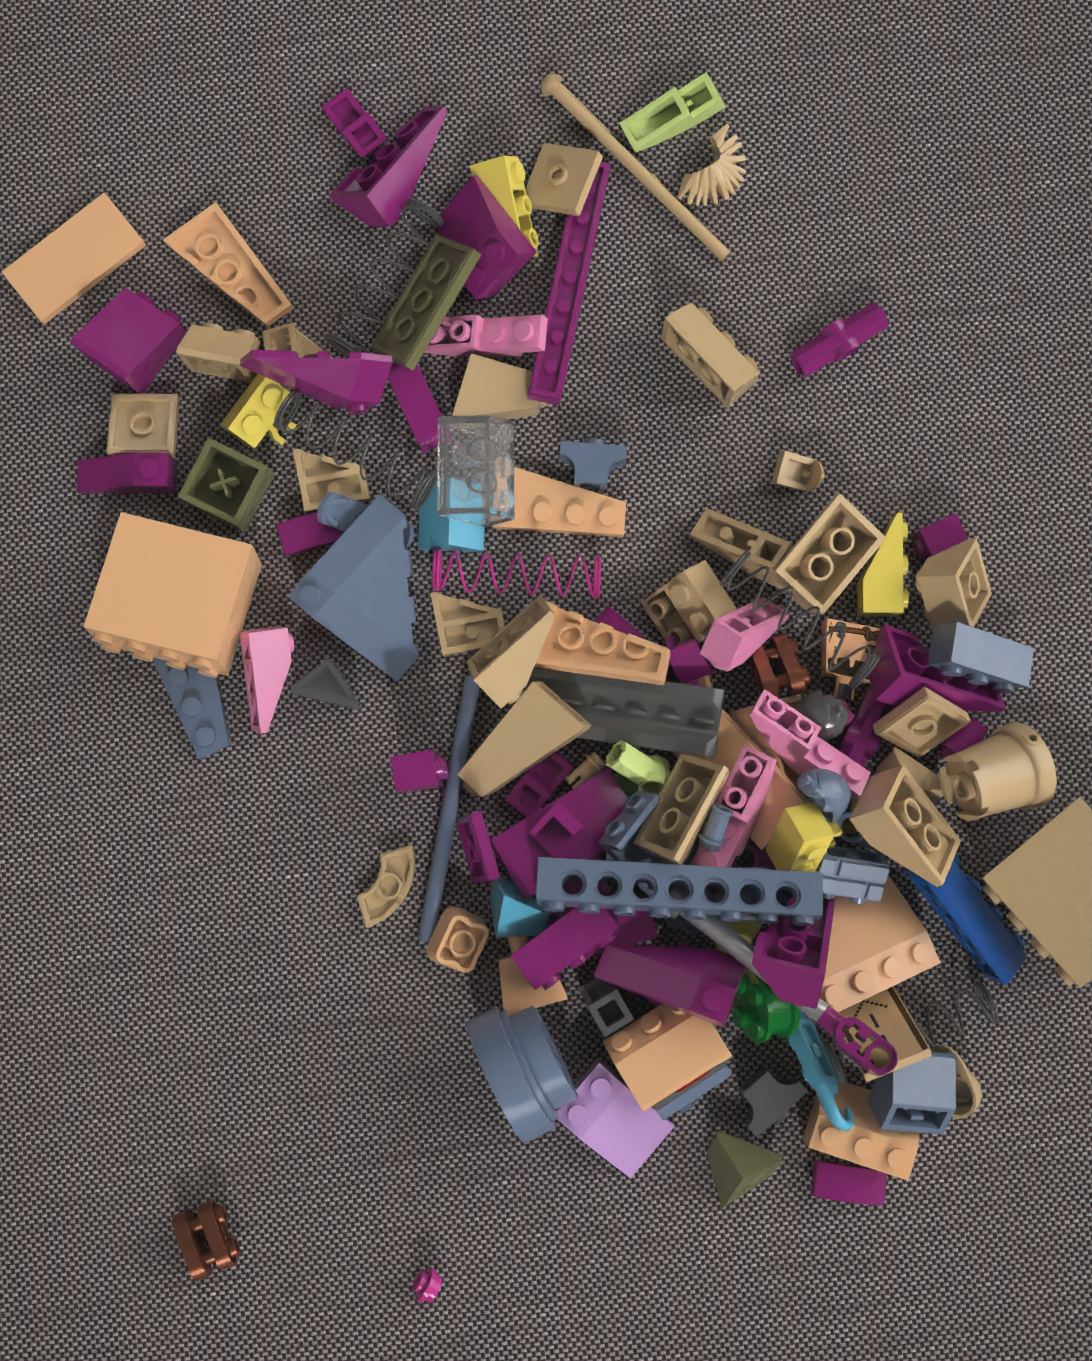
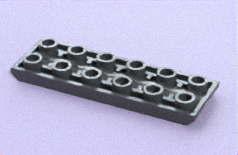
(639, 713)

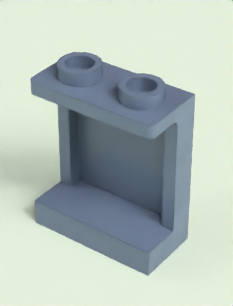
(623, 830)

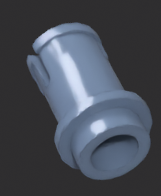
(715, 828)

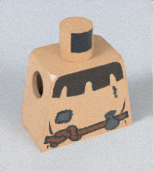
(855, 637)

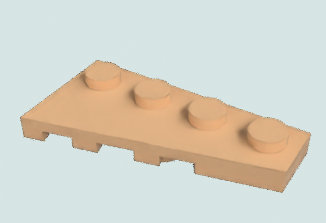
(599, 650)

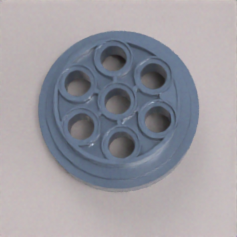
(522, 1068)

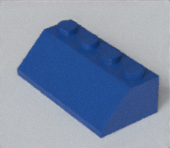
(974, 923)

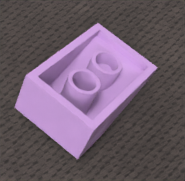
(612, 1120)

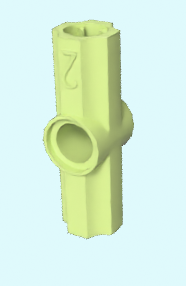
(646, 771)

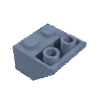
(917, 1096)

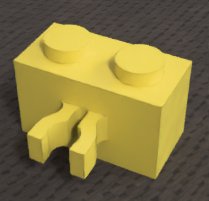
(256, 412)
(801, 838)

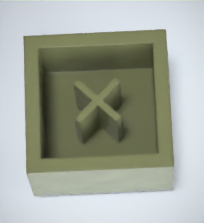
(226, 485)

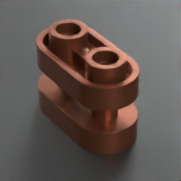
(785, 653)
(223, 1247)

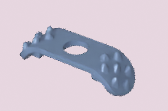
(340, 513)

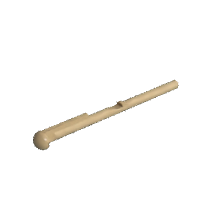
(552, 85)

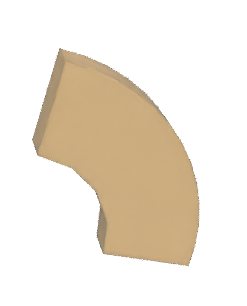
(390, 887)

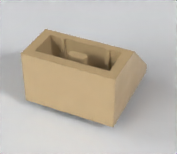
(689, 604)

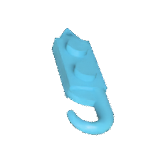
(819, 1071)

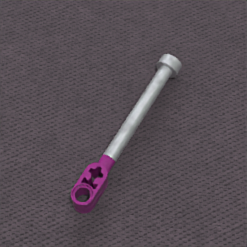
(823, 1015)

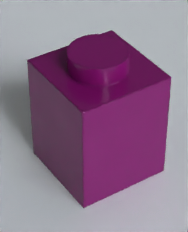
(938, 537)

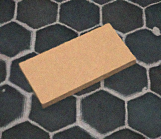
(73, 258)
(781, 792)

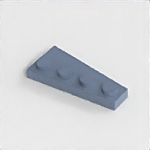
(198, 707)

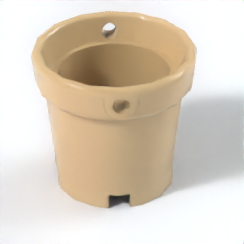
(1000, 773)

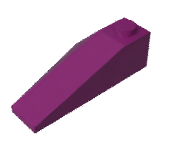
(389, 180)
(342, 383)
(905, 671)
(795, 957)
(683, 978)

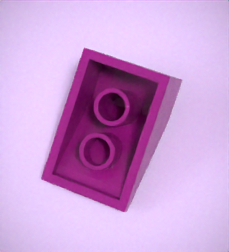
(482, 224)

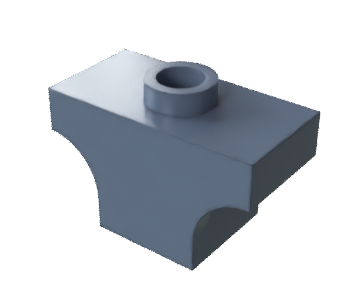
(592, 461)

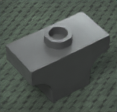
(606, 1006)
(769, 1099)

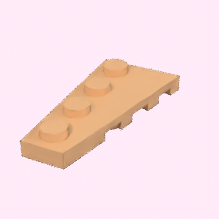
(224, 258)
(562, 508)

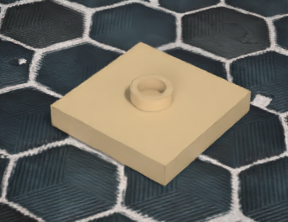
(562, 178)
(143, 423)
(921, 722)

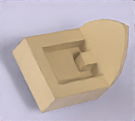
(798, 472)

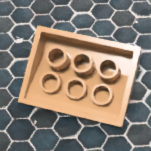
(874, 948)

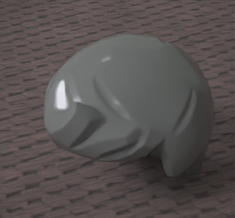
(824, 711)

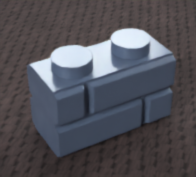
(853, 874)

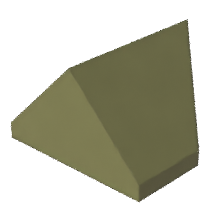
(738, 1166)

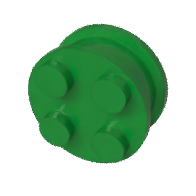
(762, 1012)

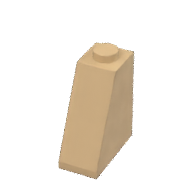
(495, 390)

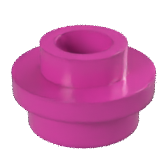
(427, 1285)

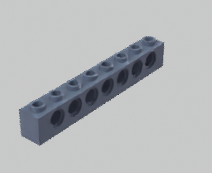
(804, 886)

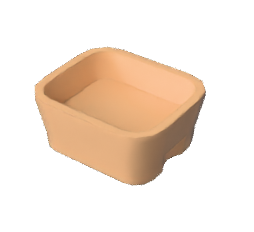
(458, 939)

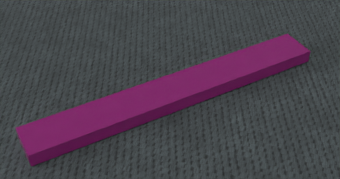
(567, 294)

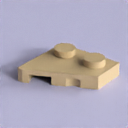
(322, 475)
(463, 624)

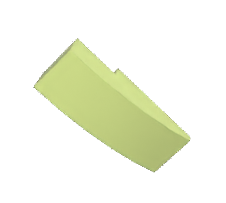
(673, 113)

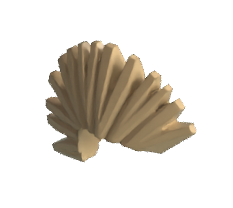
(718, 176)

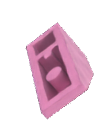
(740, 634)
(266, 665)

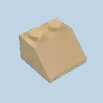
(217, 351)
(954, 585)

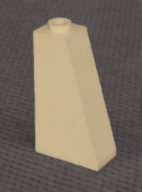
(523, 738)

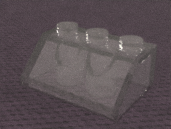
(475, 469)

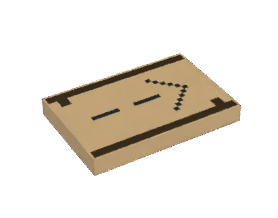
(892, 1021)

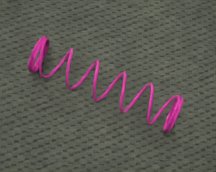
(437, 573)

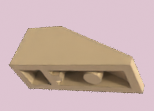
(731, 539)

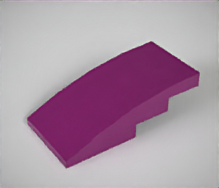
(591, 803)

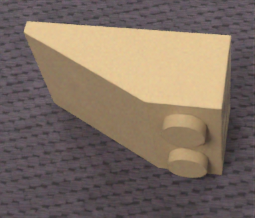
(509, 657)
(905, 825)

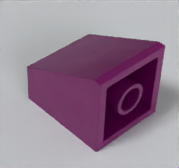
(130, 339)

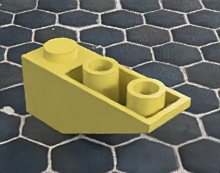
(505, 181)
(881, 583)

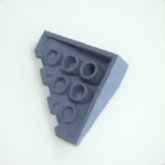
(363, 589)

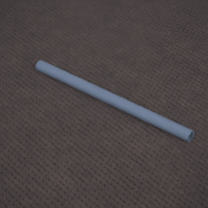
(449, 810)

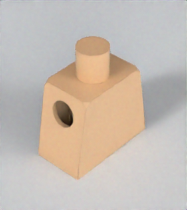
(515, 988)

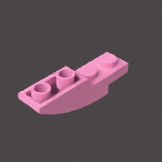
(490, 336)
(797, 742)
(745, 796)

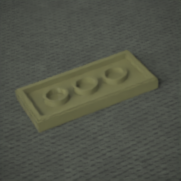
(425, 301)

